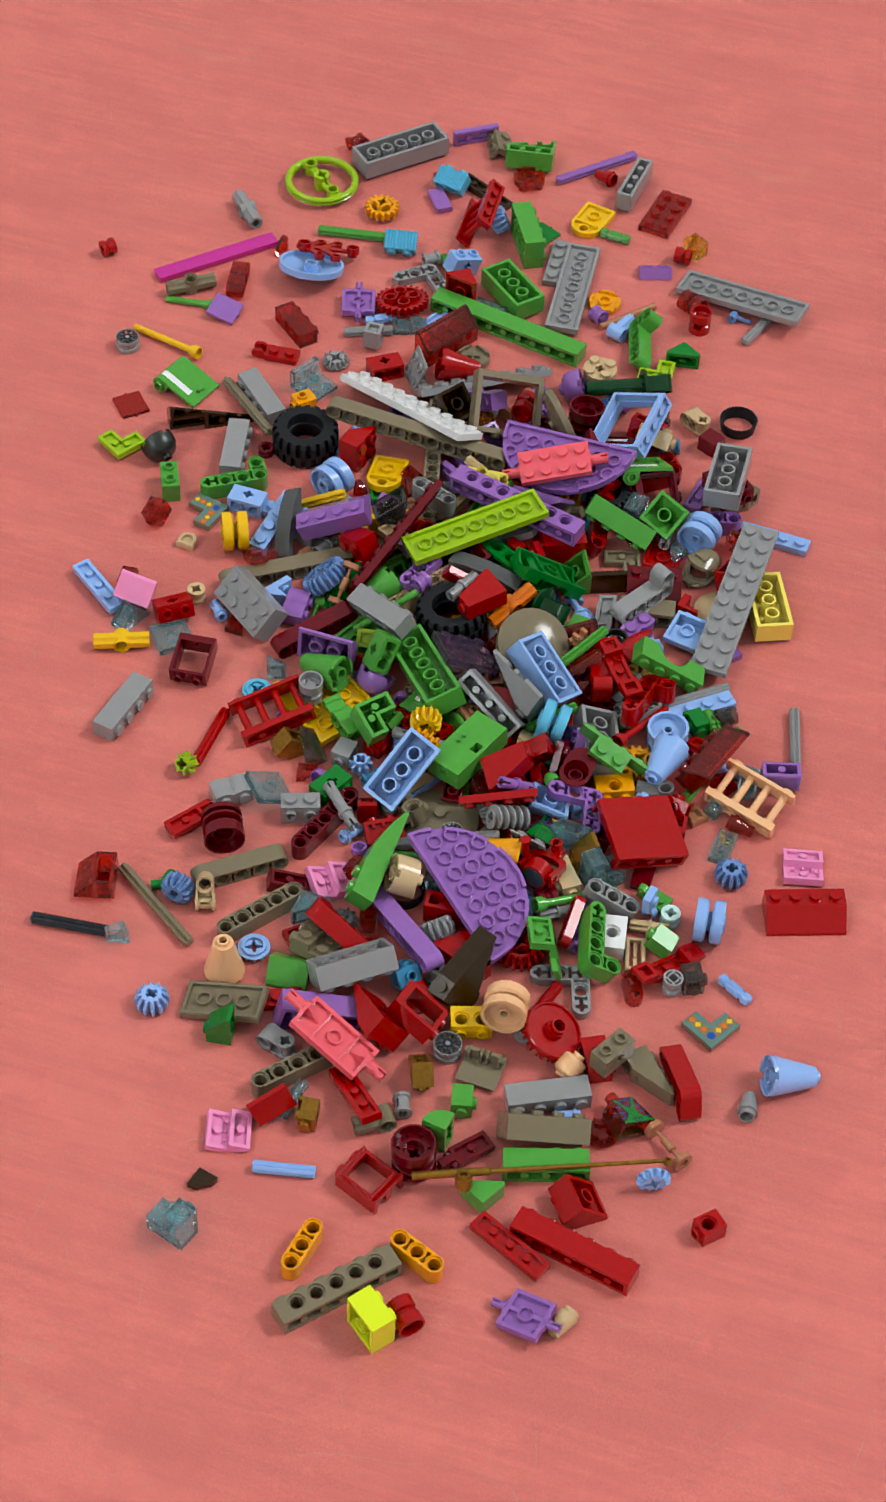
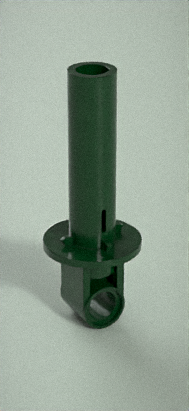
(643, 384)
(546, 601)

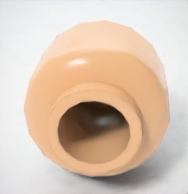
(570, 1064)

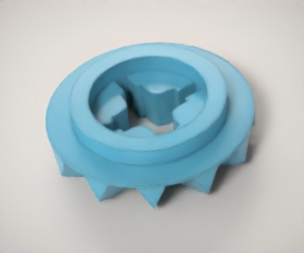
(254, 684)

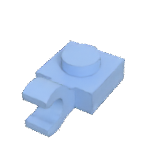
(650, 902)

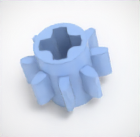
(360, 764)

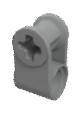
(276, 1041)

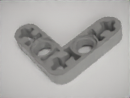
(426, 273)
(575, 982)

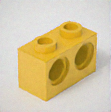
(467, 1023)

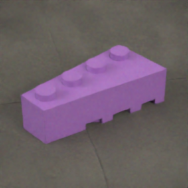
(343, 1005)

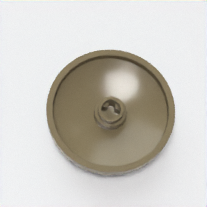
(556, 413)
(528, 622)
(444, 812)

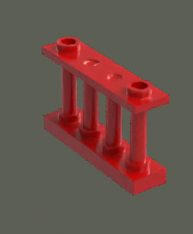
(480, 213)
(271, 727)

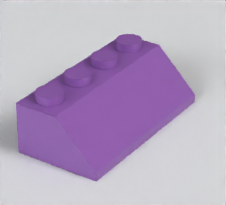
(334, 517)

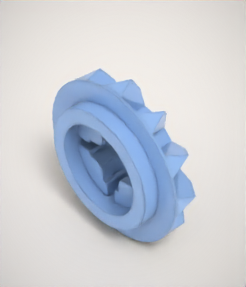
(261, 943)
(660, 1176)

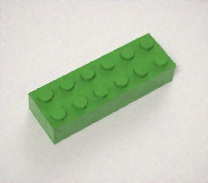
(428, 672)

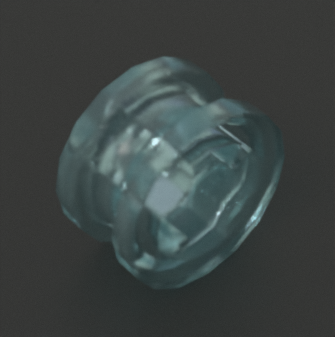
(712, 810)

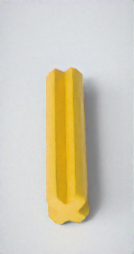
(324, 498)

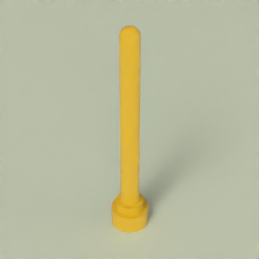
(194, 350)

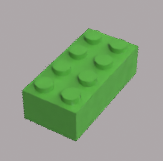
(528, 235)
(512, 289)

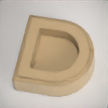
(187, 541)

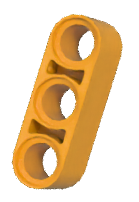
(300, 1258)
(421, 1264)

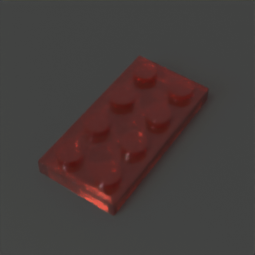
(665, 214)

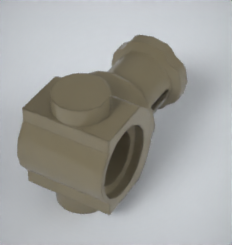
(416, 808)

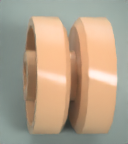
(505, 1006)

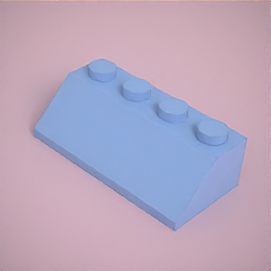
(544, 668)
(402, 769)

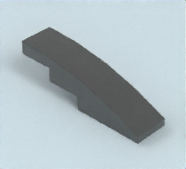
(286, 522)
(477, 564)

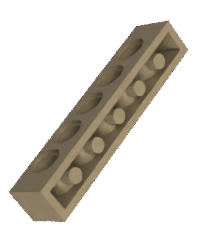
(331, 1298)

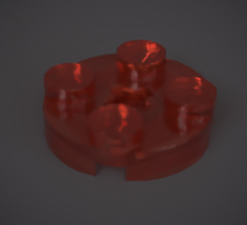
(536, 180)

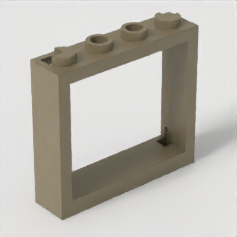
(480, 374)

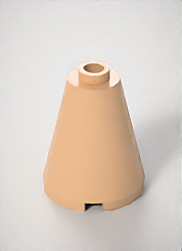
(224, 961)

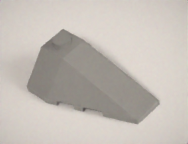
(524, 694)

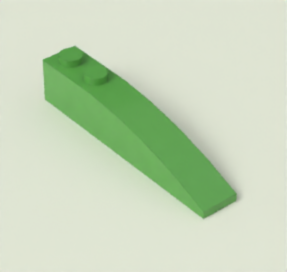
(372, 867)

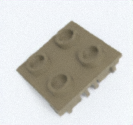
(481, 1068)

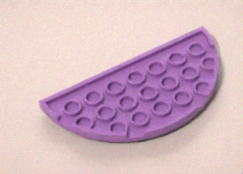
(525, 437)
(477, 882)

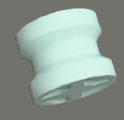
(671, 915)

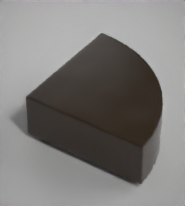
(202, 1179)

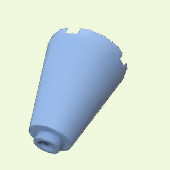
(665, 757)
(786, 1076)

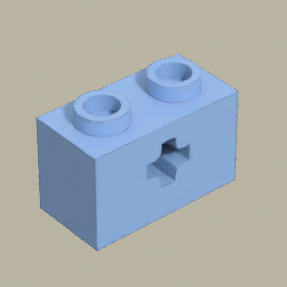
(462, 259)
(245, 498)

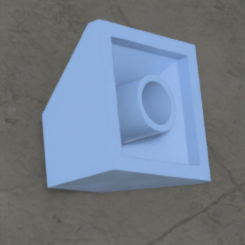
(546, 805)

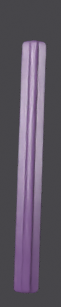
(590, 169)

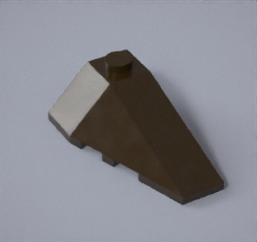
(463, 974)

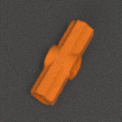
(514, 603)

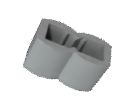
(231, 789)

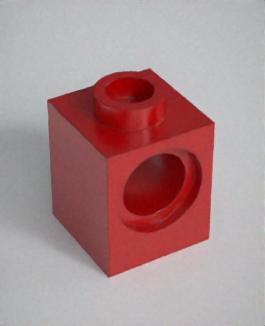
(710, 1220)

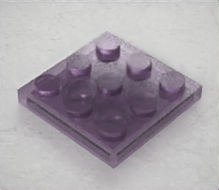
(464, 652)

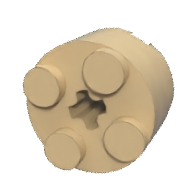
(599, 369)
(403, 875)

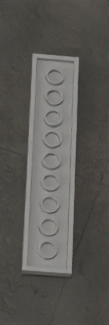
(735, 599)

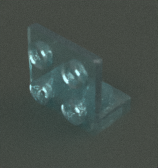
(309, 376)

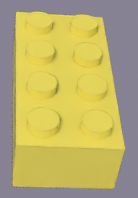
(770, 612)

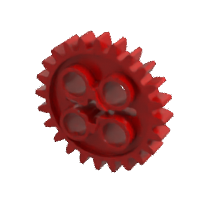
(402, 301)

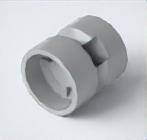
(311, 687)

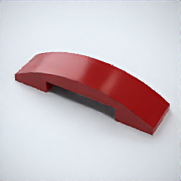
(618, 667)
(654, 972)

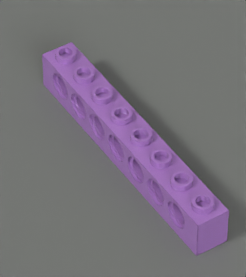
(488, 491)

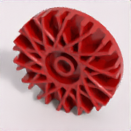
(551, 1030)

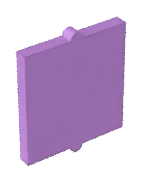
(225, 308)

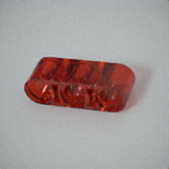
(237, 279)

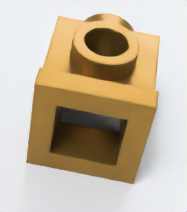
(307, 1113)

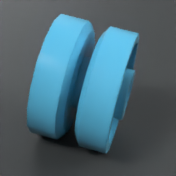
(552, 722)

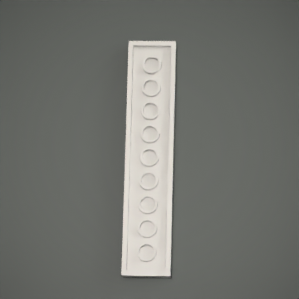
(411, 406)

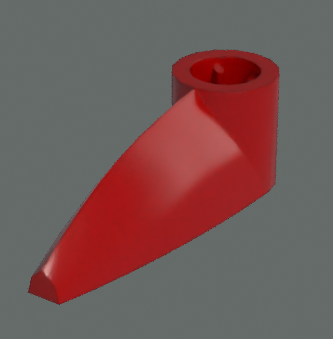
(628, 644)

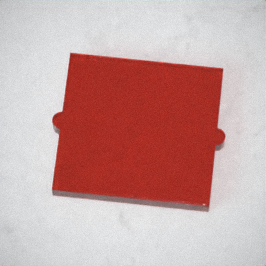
(130, 404)

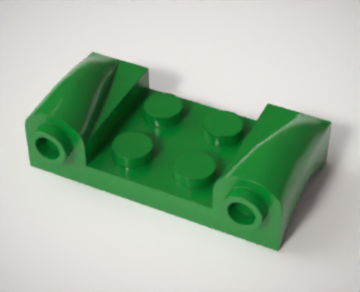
(535, 567)

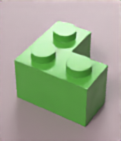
(369, 717)

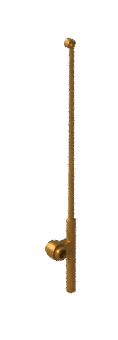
(464, 1176)

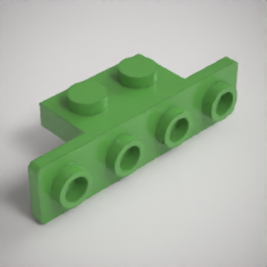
(610, 753)

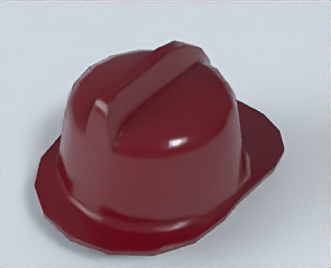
(577, 767)

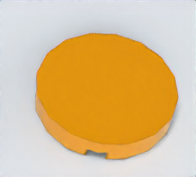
(606, 300)

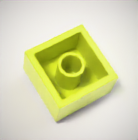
(371, 1318)

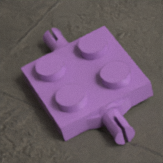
(358, 302)
(526, 1315)

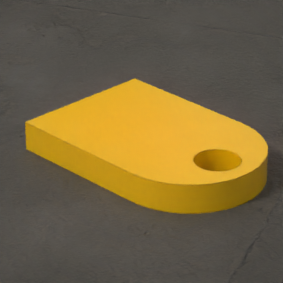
(592, 219)
(386, 471)

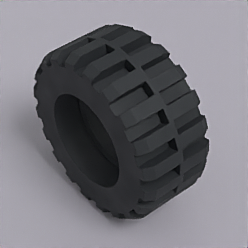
(305, 451)
(435, 603)

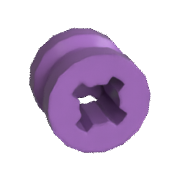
(598, 315)
(421, 582)

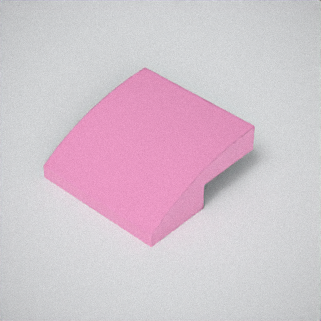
(802, 867)
(328, 880)
(228, 1131)

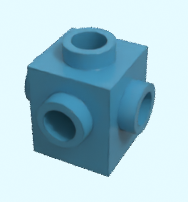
(407, 971)

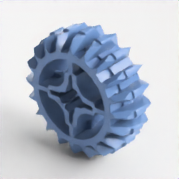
(325, 576)

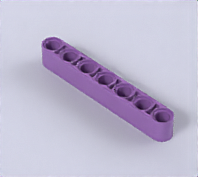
(406, 932)

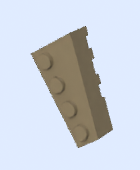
(544, 1128)

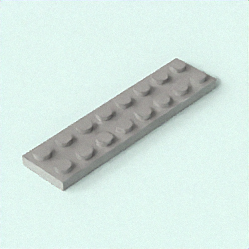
(572, 288)
(744, 298)
(429, 390)

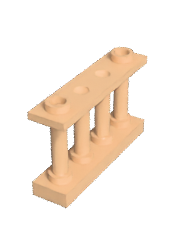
(732, 806)

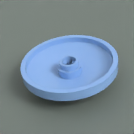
(304, 266)

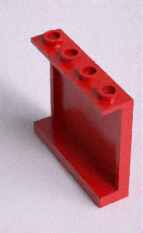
(642, 832)

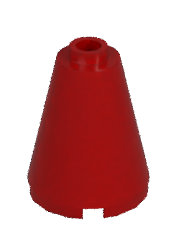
(454, 365)

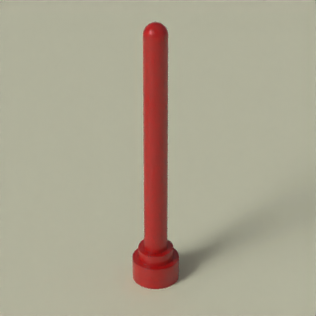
(622, 738)

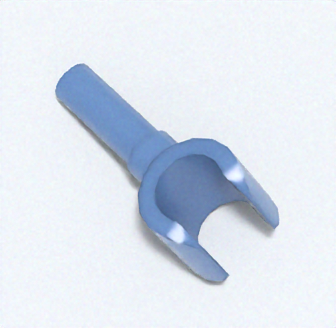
(734, 315)

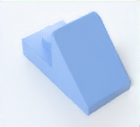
(280, 589)

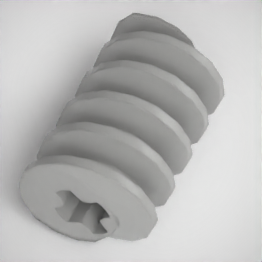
(507, 817)

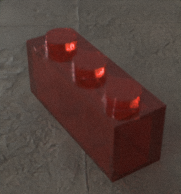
(296, 324)

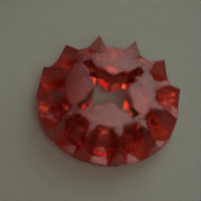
(602, 1140)

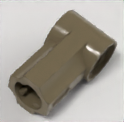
(384, 1125)

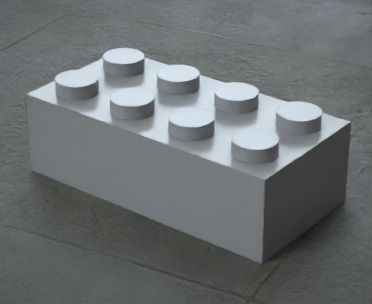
(727, 476)
(250, 603)
(604, 721)
(352, 965)

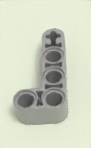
(645, 596)

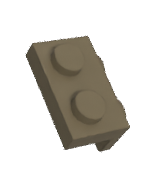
(497, 143)

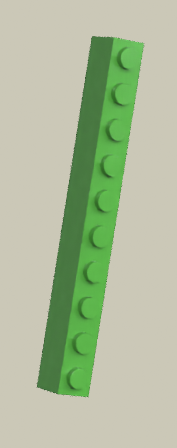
(513, 328)

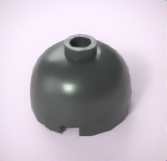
(159, 446)

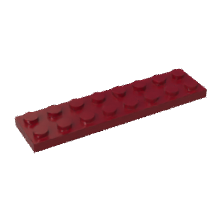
(393, 540)

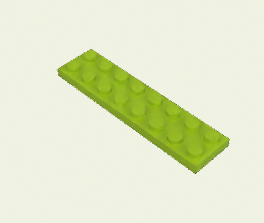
(474, 527)

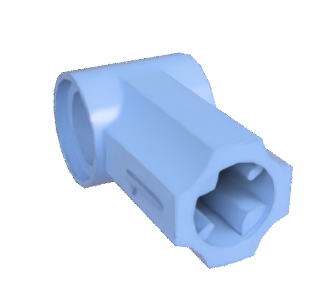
(619, 330)

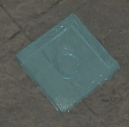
(167, 634)
(266, 786)

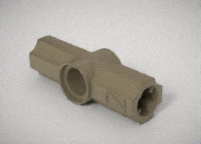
(190, 283)

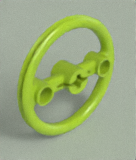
(321, 180)

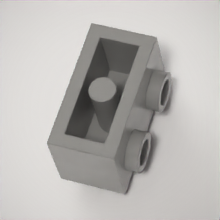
(299, 807)

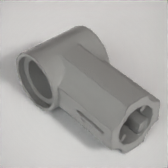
(662, 789)

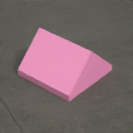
(135, 588)

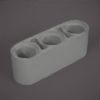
(443, 503)
(614, 900)

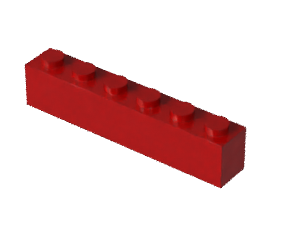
(575, 1250)

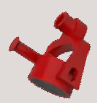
(536, 866)

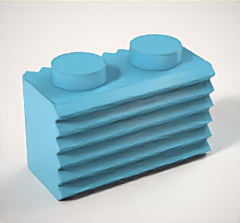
(452, 180)
(400, 242)

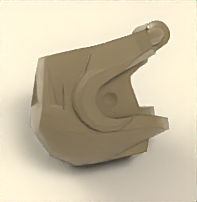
(703, 560)

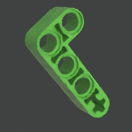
(640, 337)
(220, 485)
(591, 946)

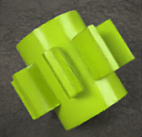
(186, 763)

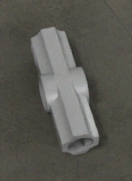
(247, 209)

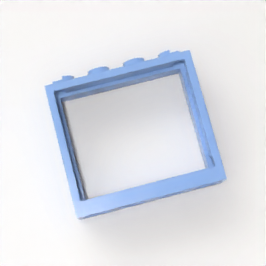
(659, 407)

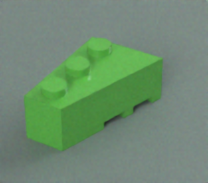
(535, 155)

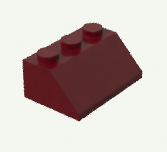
(640, 574)

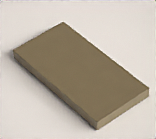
(207, 996)

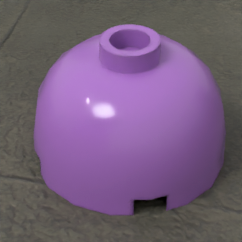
(572, 384)
(373, 682)

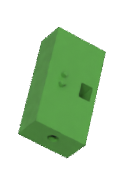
(465, 747)

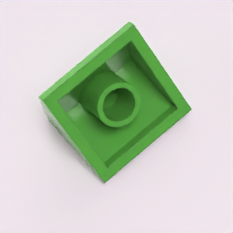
(664, 515)
(582, 570)
(287, 971)

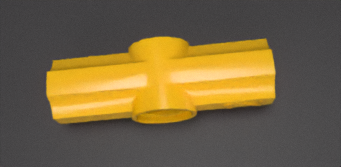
(121, 640)

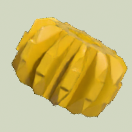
(426, 718)

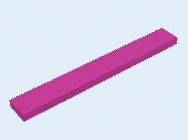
(215, 257)

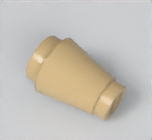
(567, 1317)

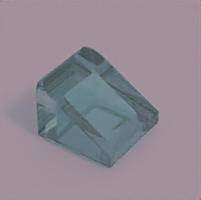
(275, 668)
(117, 933)

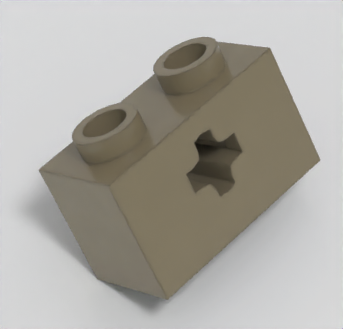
(612, 1052)

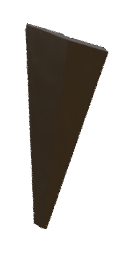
(187, 417)

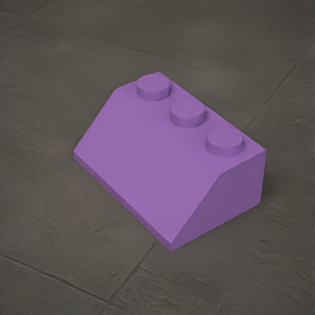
(317, 642)

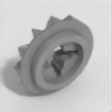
(335, 364)

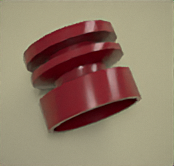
(585, 413)
(222, 827)
(413, 1150)

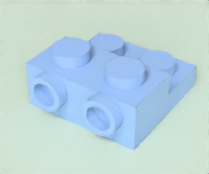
(684, 631)

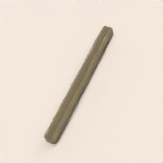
(247, 405)
(155, 904)

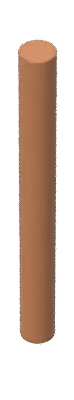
(603, 325)

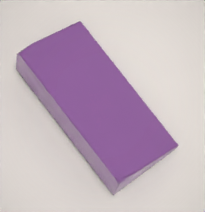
(655, 272)

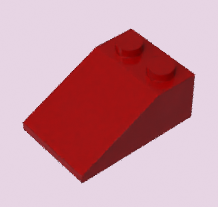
(375, 1022)

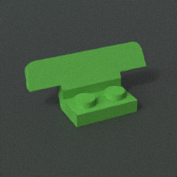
(543, 937)

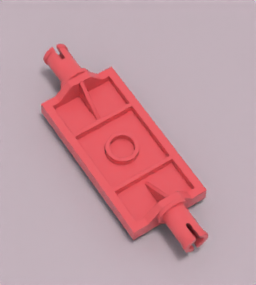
(555, 463)
(334, 1037)

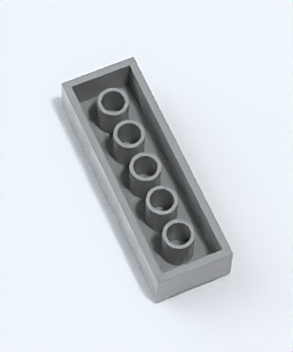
(400, 150)

